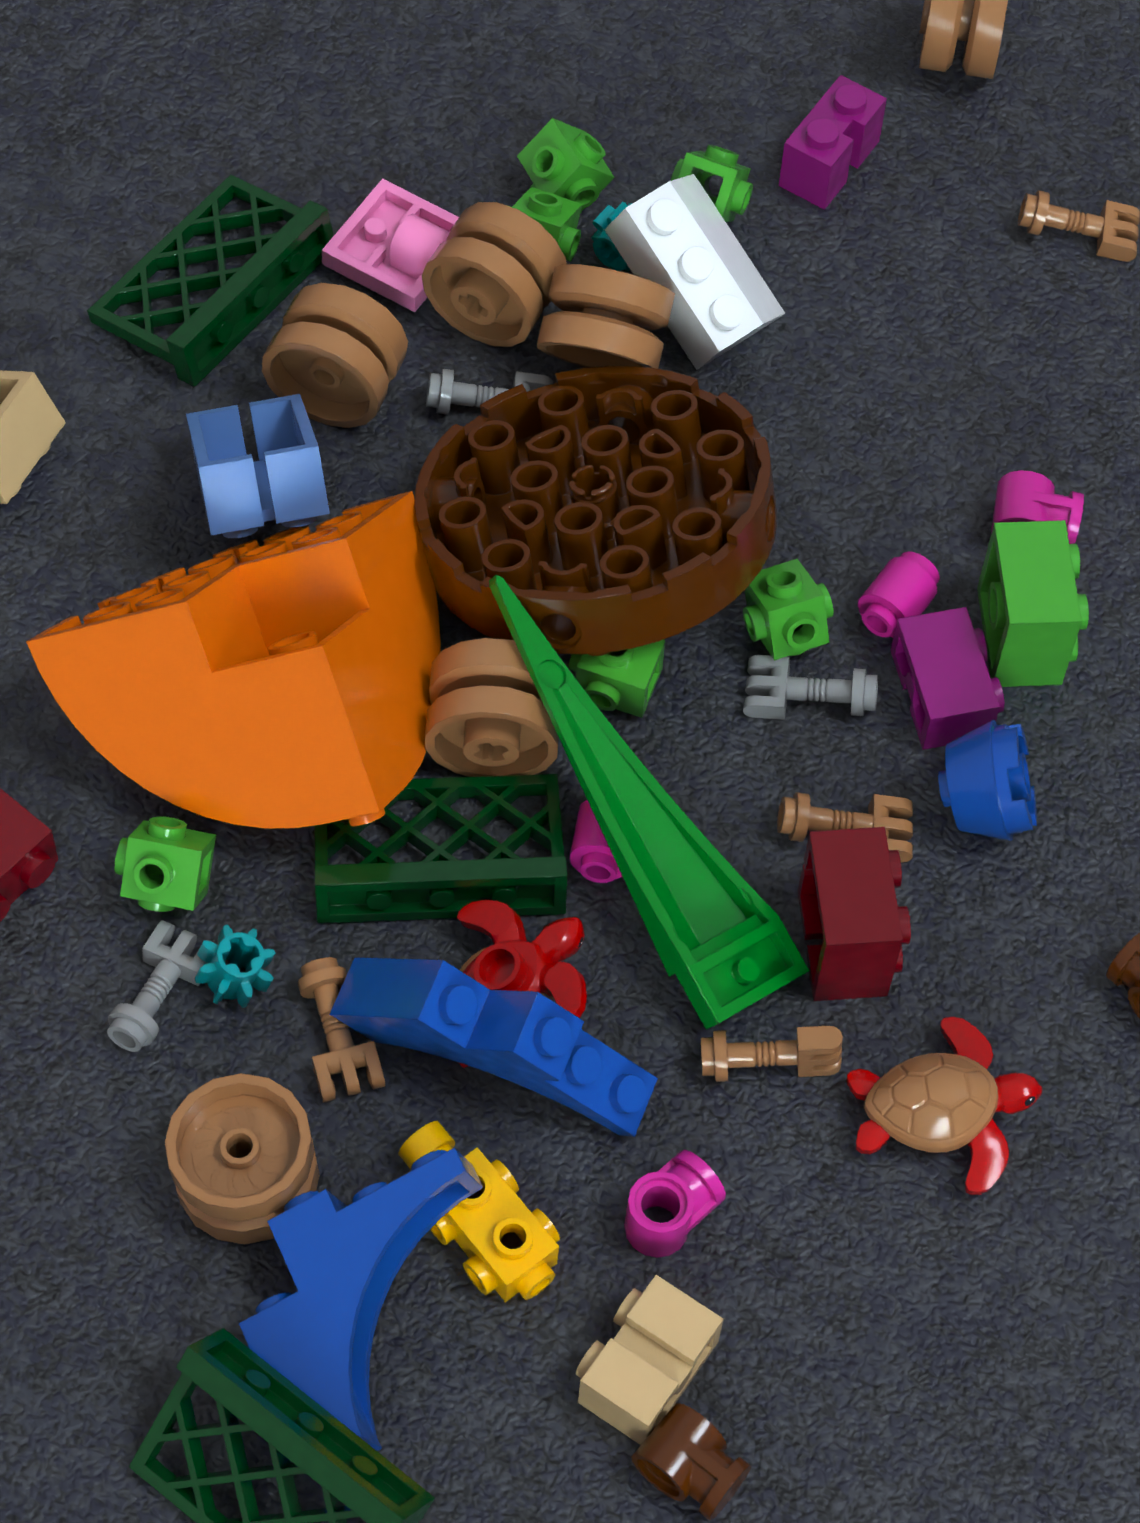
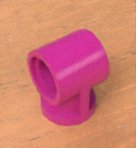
(1031, 497)
(685, 1189)

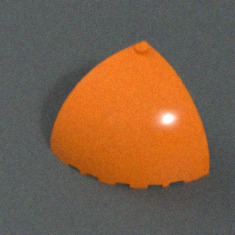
(266, 677)

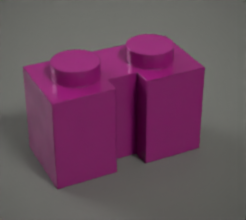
(830, 139)
(945, 675)

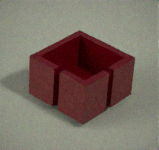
(853, 907)

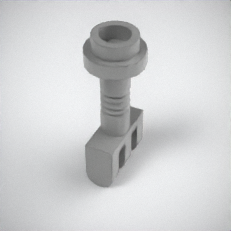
(444, 391)
(772, 686)
(134, 1023)

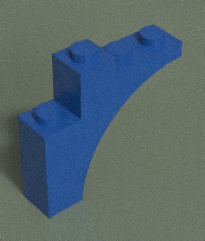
(498, 1031)
(342, 1273)

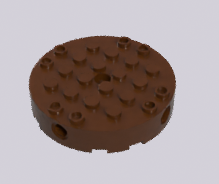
(604, 505)

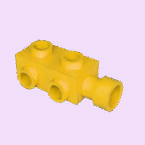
(483, 1221)

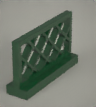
(245, 292)
(441, 883)
(295, 1432)

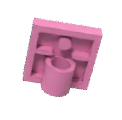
(389, 243)

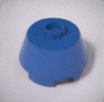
(989, 782)

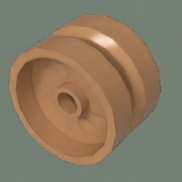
(972, 21)
(493, 274)
(604, 317)
(336, 354)
(487, 712)
(240, 1155)

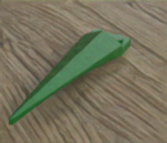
(692, 901)

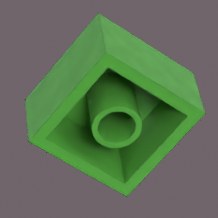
(1031, 603)

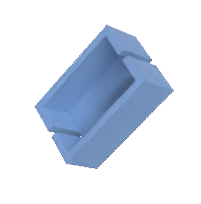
(280, 486)

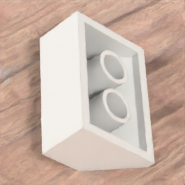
(688, 247)

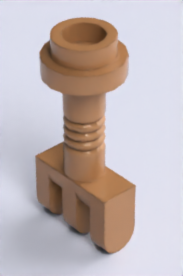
(1114, 227)
(891, 812)
(323, 981)
(814, 1052)

